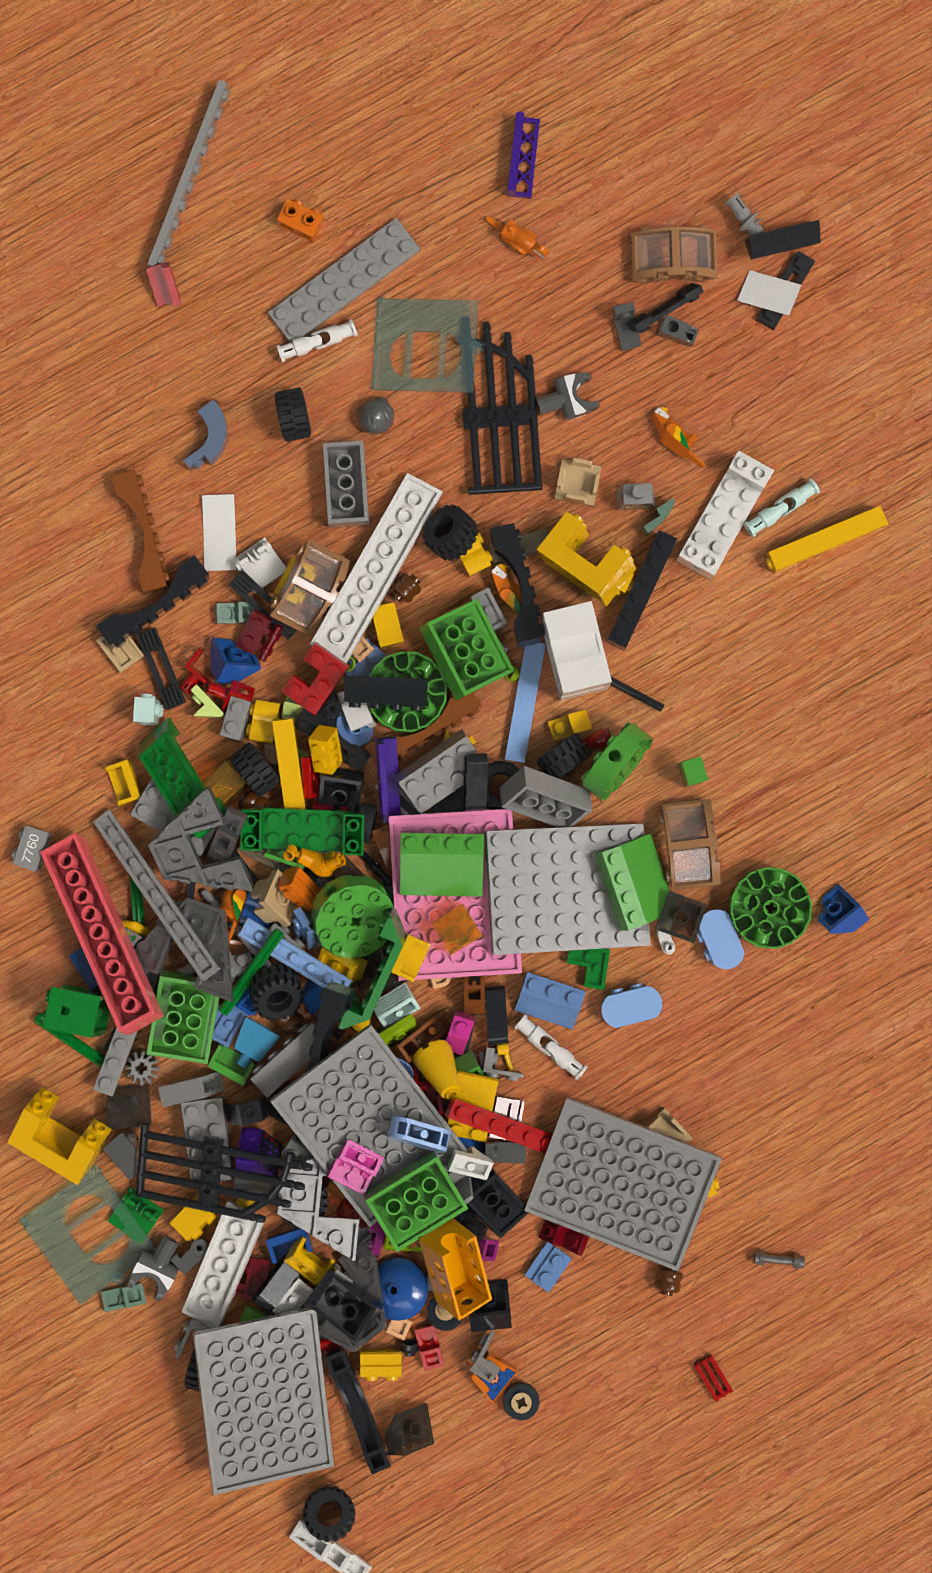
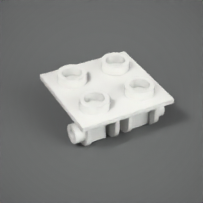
(260, 563)

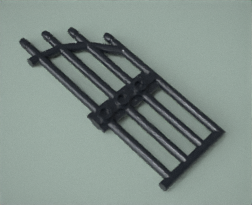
(503, 416)
(210, 1175)

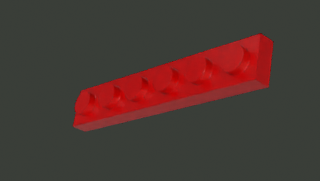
(498, 1125)

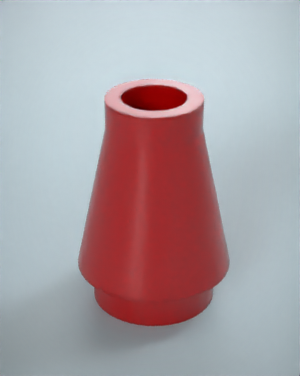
(598, 739)

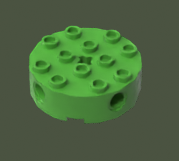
(411, 666)
(617, 761)
(790, 904)
(349, 915)

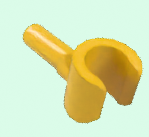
(504, 1050)

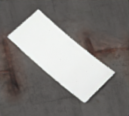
(219, 532)

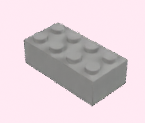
(346, 484)
(436, 772)
(545, 798)
(156, 813)
(285, 1063)
(203, 1119)

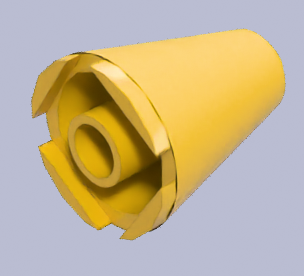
(439, 1067)

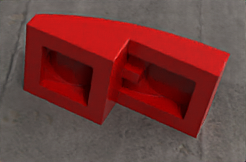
(429, 1346)

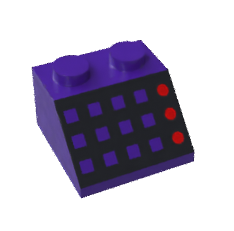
(261, 1142)

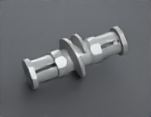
(744, 215)

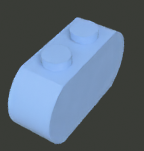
(720, 940)
(631, 1006)
(418, 1134)

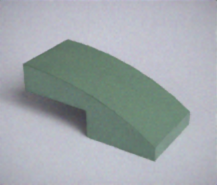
(662, 513)
(233, 613)
(123, 1297)

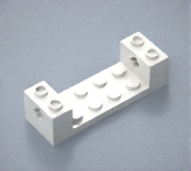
(724, 515)

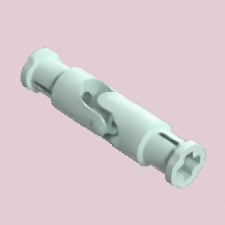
(770, 515)

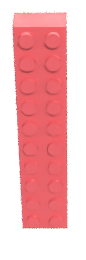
(101, 934)

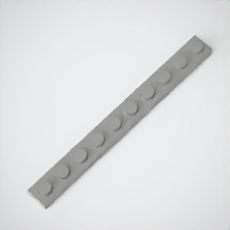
(191, 169)
(156, 895)
(119, 1049)

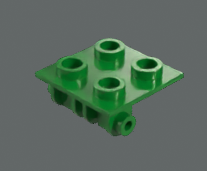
(142, 1209)

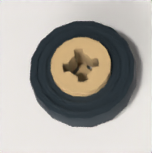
(523, 1394)

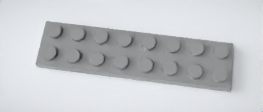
(344, 281)

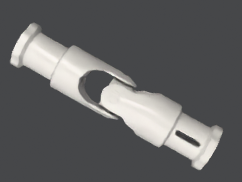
(303, 345)
(561, 1056)

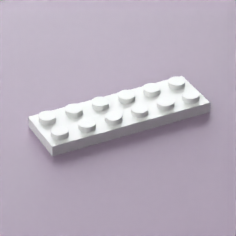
(222, 1269)

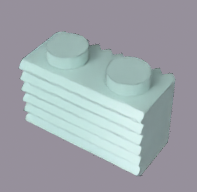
(396, 1005)

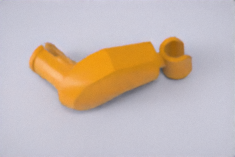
(314, 860)

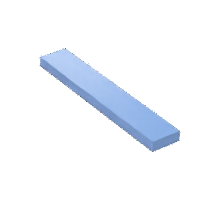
(525, 703)
(293, 956)

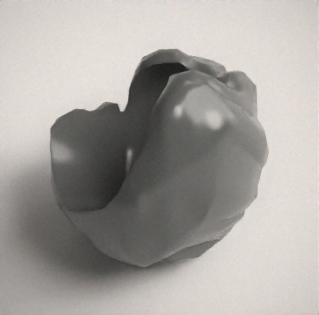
(376, 416)

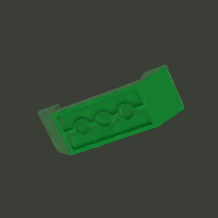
(172, 769)
(303, 828)
(394, 931)

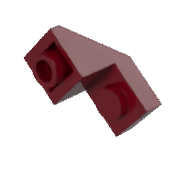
(563, 1237)

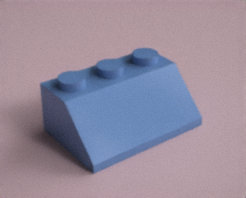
(550, 1000)

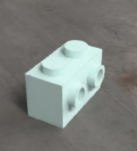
(147, 710)

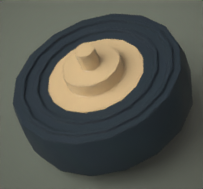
(441, 1318)

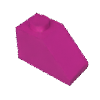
(460, 1031)

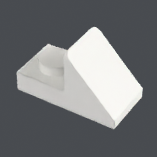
(470, 1163)

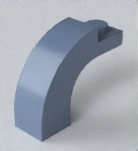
(216, 438)

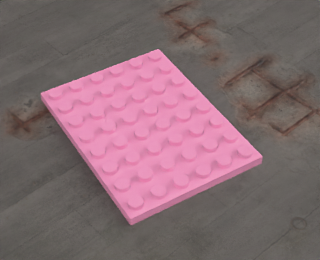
(419, 911)

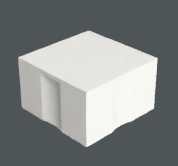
(576, 651)

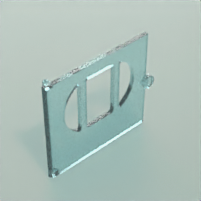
(421, 315)
(54, 1239)

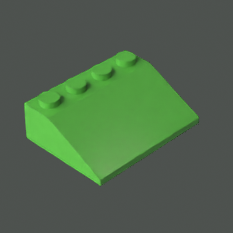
(466, 649)
(441, 864)
(634, 881)
(187, 1021)
(415, 1201)

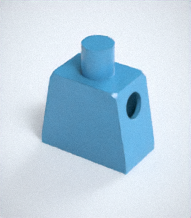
(254, 1041)

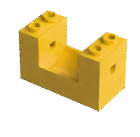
(560, 553)
(53, 1142)

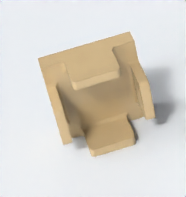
(578, 482)
(274, 904)
(668, 1125)

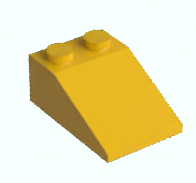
(478, 1091)

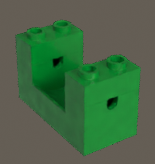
(75, 1011)

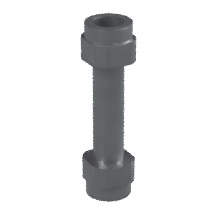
(761, 1258)

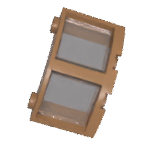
(674, 252)
(309, 588)
(690, 844)

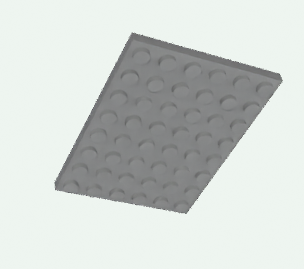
(552, 892)
(353, 1099)
(623, 1183)
(263, 1400)

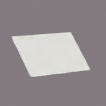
(769, 292)

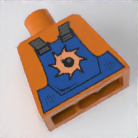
(504, 1376)

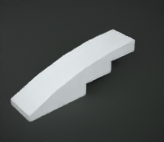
(331, 1552)

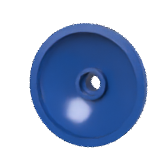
(410, 1285)

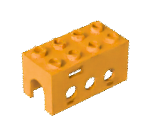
(452, 1268)

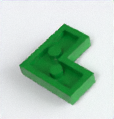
(596, 962)

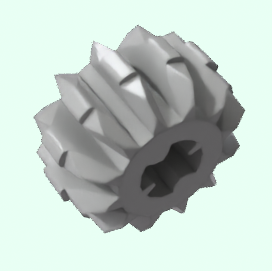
(147, 1073)

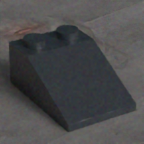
(342, 789)
(496, 1203)
(345, 1305)

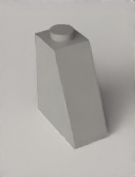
(191, 1089)

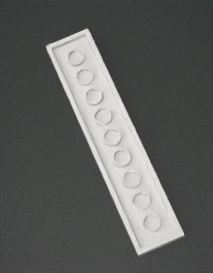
(377, 567)

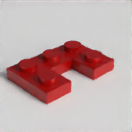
(331, 672)

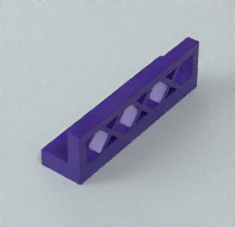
(516, 151)
(387, 783)

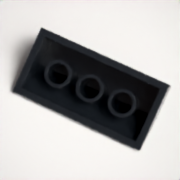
(385, 692)

